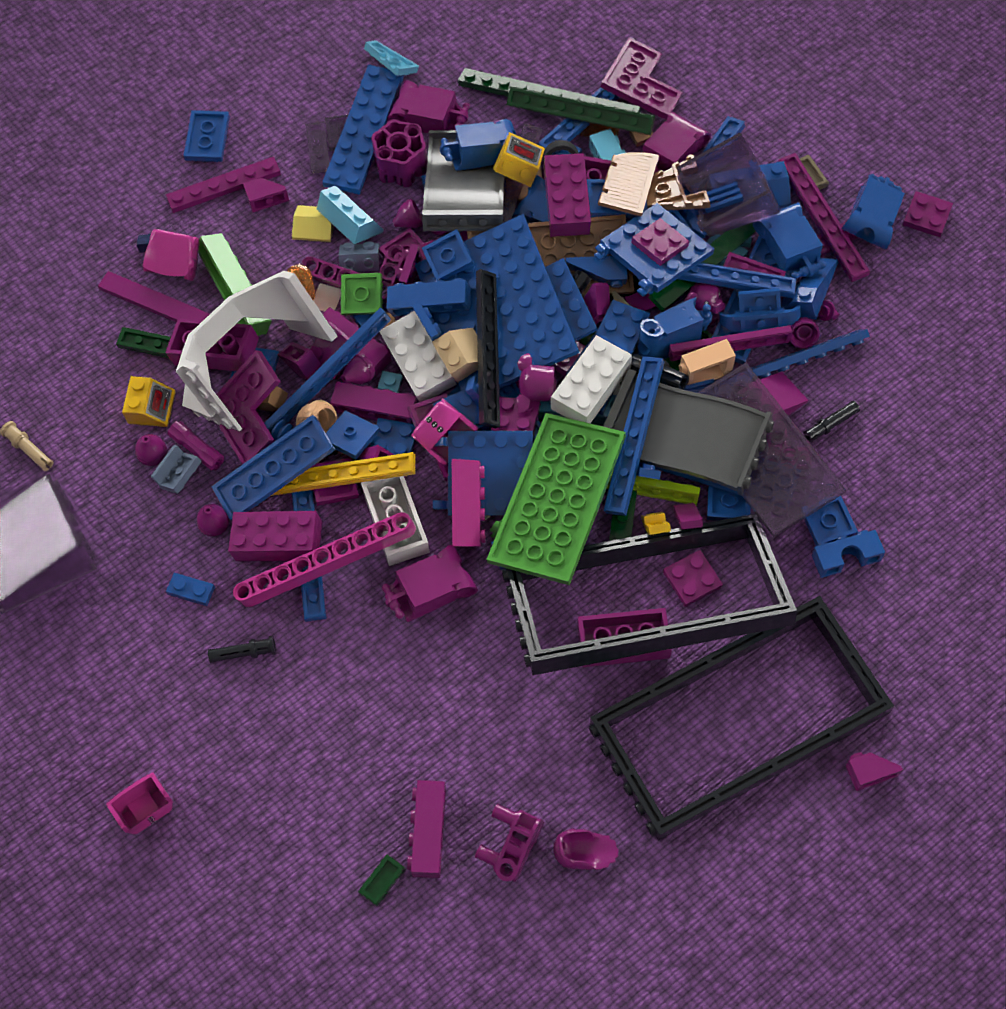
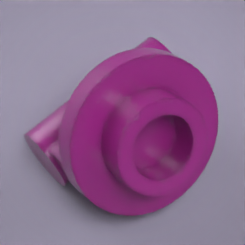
(827, 311)

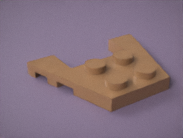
(669, 193)

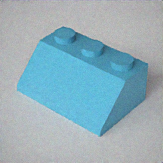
(347, 215)

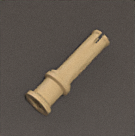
(20, 440)

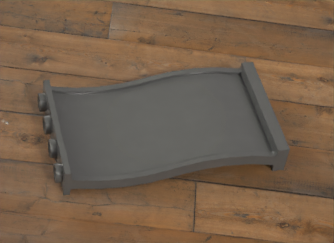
(462, 197)
(698, 433)

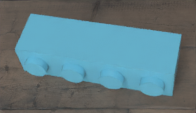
(605, 145)

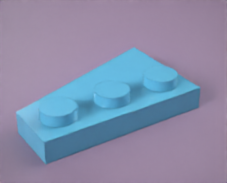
(393, 61)

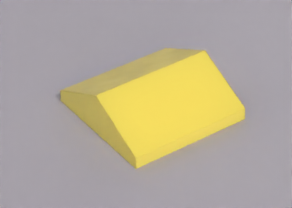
(311, 225)

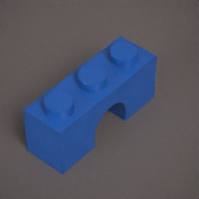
(864, 546)

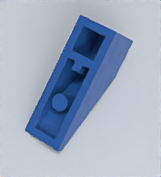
(604, 271)

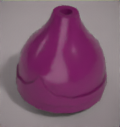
(408, 215)
(804, 333)
(358, 370)
(150, 449)
(212, 520)

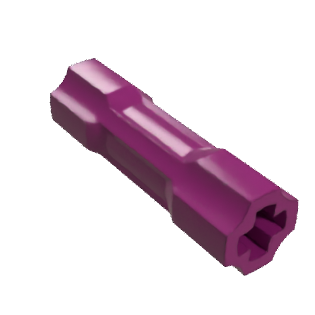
(208, 455)

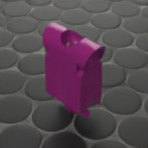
(428, 107)
(675, 141)
(429, 585)

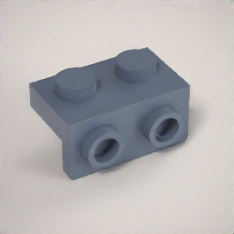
(359, 256)
(175, 470)

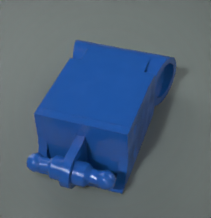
(476, 144)
(535, 203)
(875, 211)
(792, 241)
(672, 326)

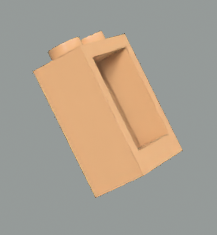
(708, 362)

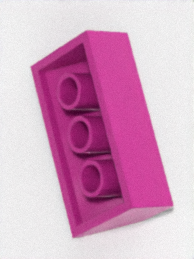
(467, 503)

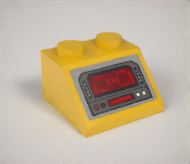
(519, 159)
(148, 402)

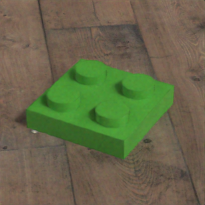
(361, 293)

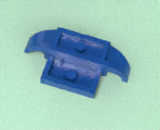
(759, 311)

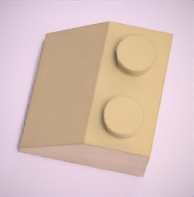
(458, 352)

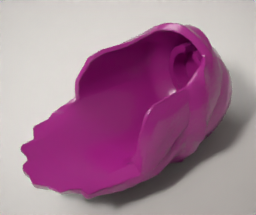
(584, 849)

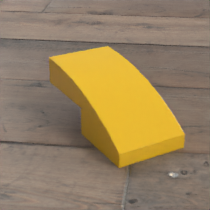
(655, 523)

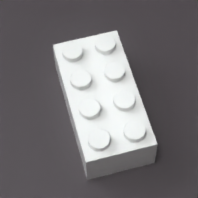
(417, 357)
(591, 381)
(386, 499)

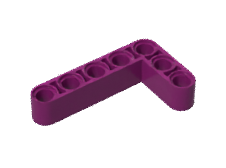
(389, 264)

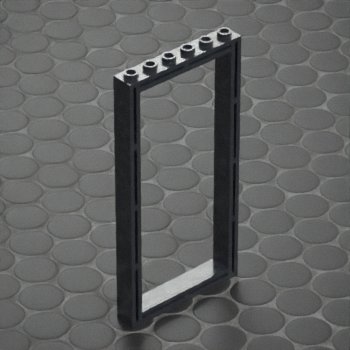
(814, 610)
(672, 636)

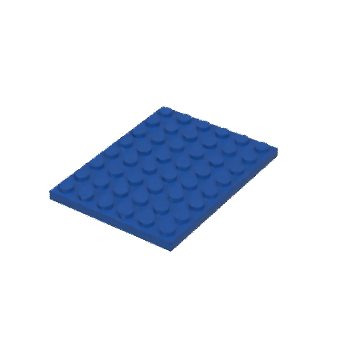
(527, 304)

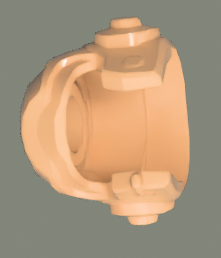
(321, 410)

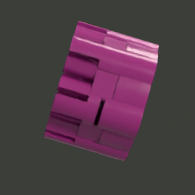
(399, 152)

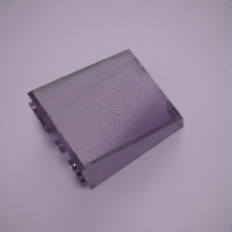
(40, 544)

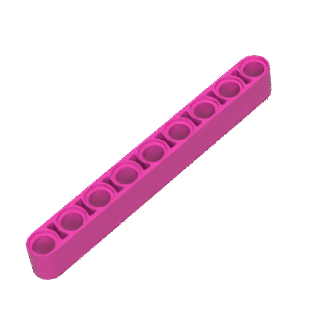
(314, 558)

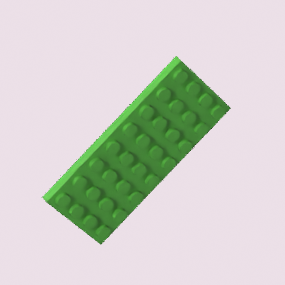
(556, 498)

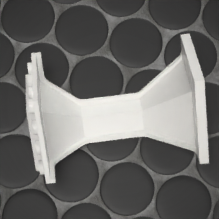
(273, 298)

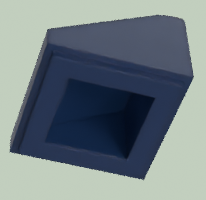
(142, 242)

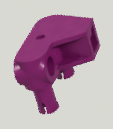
(518, 844)

